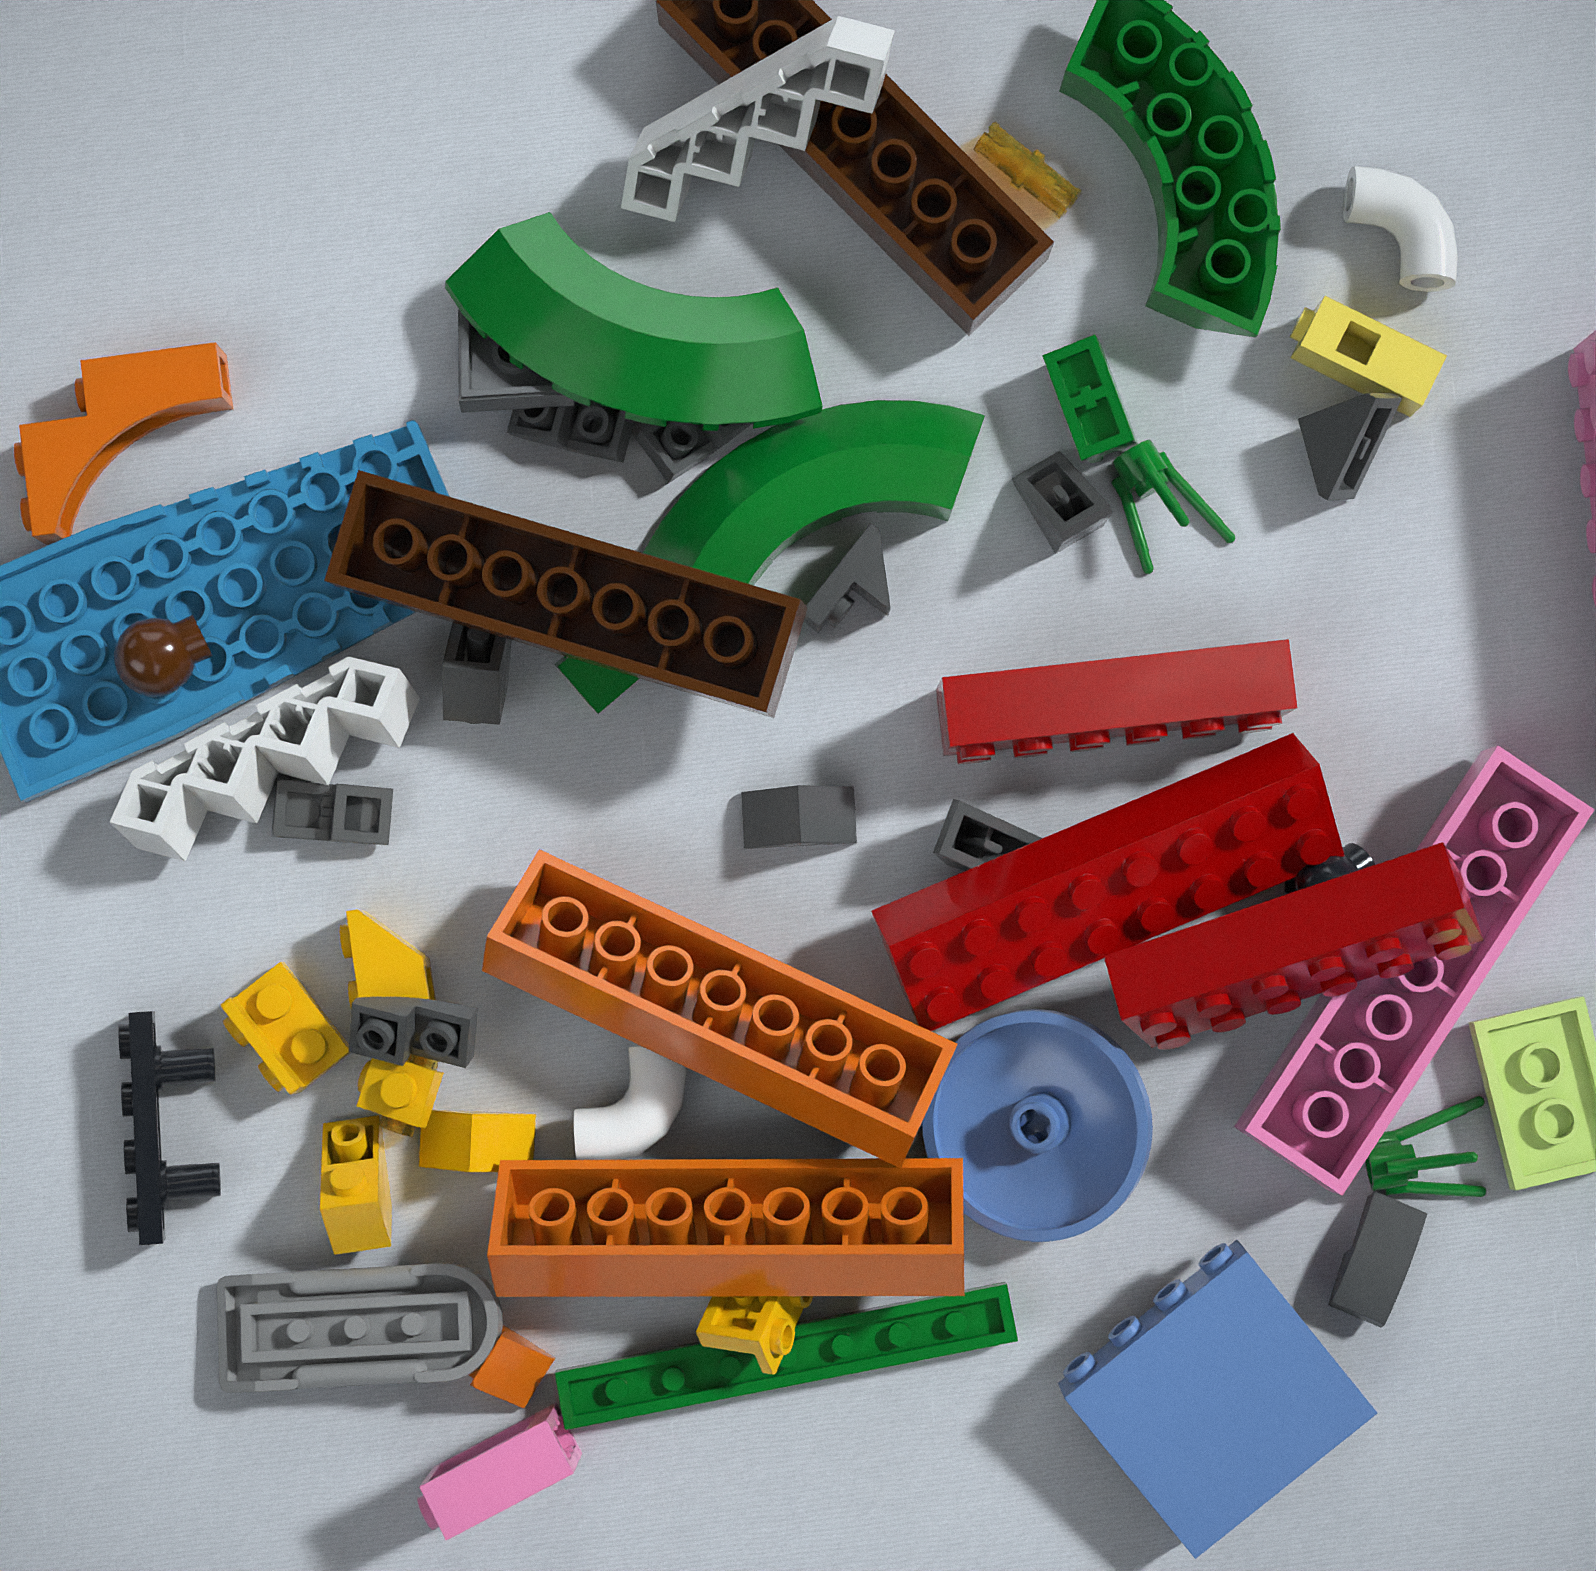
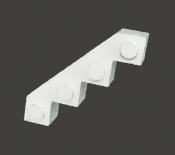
(767, 101)
(237, 765)

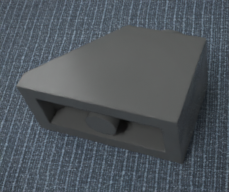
(475, 676)

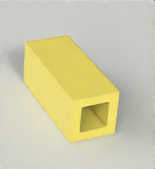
(1365, 354)

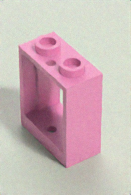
(498, 1472)

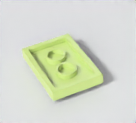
(1541, 1089)

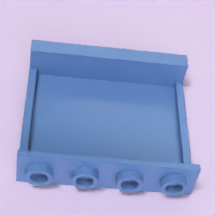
(1214, 1397)

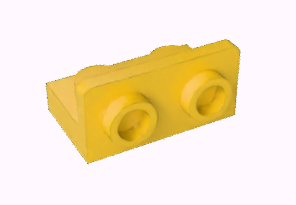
(285, 1030)
(753, 1326)

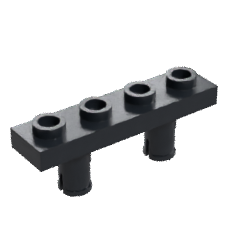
(142, 1155)

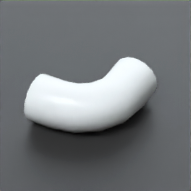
(1414, 220)
(639, 1116)

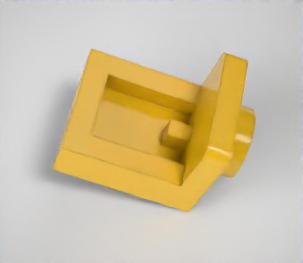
(399, 1091)

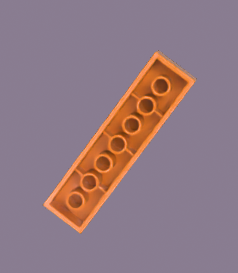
(718, 1007)
(728, 1228)

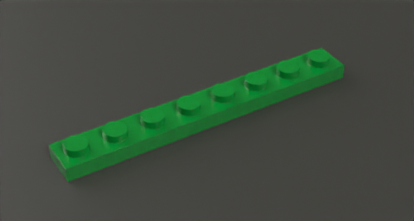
(820, 1351)

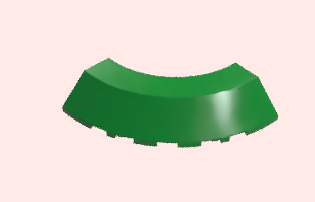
(1198, 154)
(631, 342)
(813, 475)

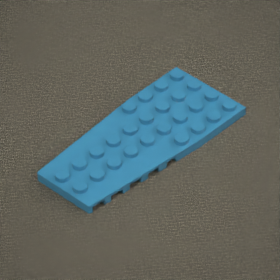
(231, 556)

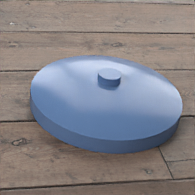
(1044, 1124)

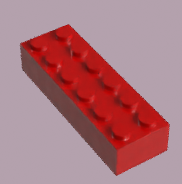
(1116, 698)
(1294, 948)

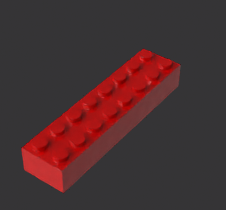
(1109, 882)

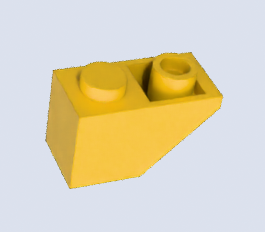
(383, 961)
(355, 1186)

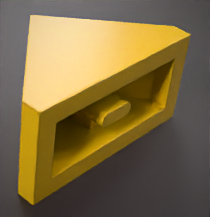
(476, 1140)

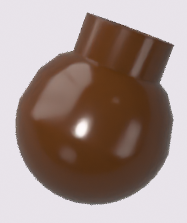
(159, 655)

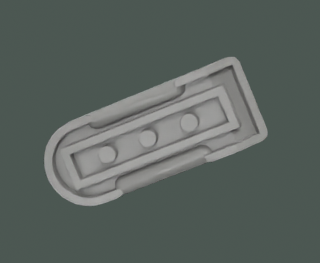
(354, 1327)

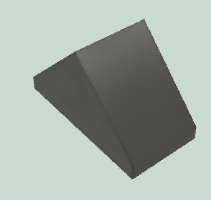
(1345, 441)
(1061, 501)
(799, 816)
(976, 837)

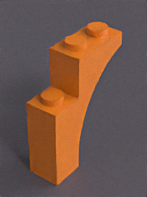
(123, 403)

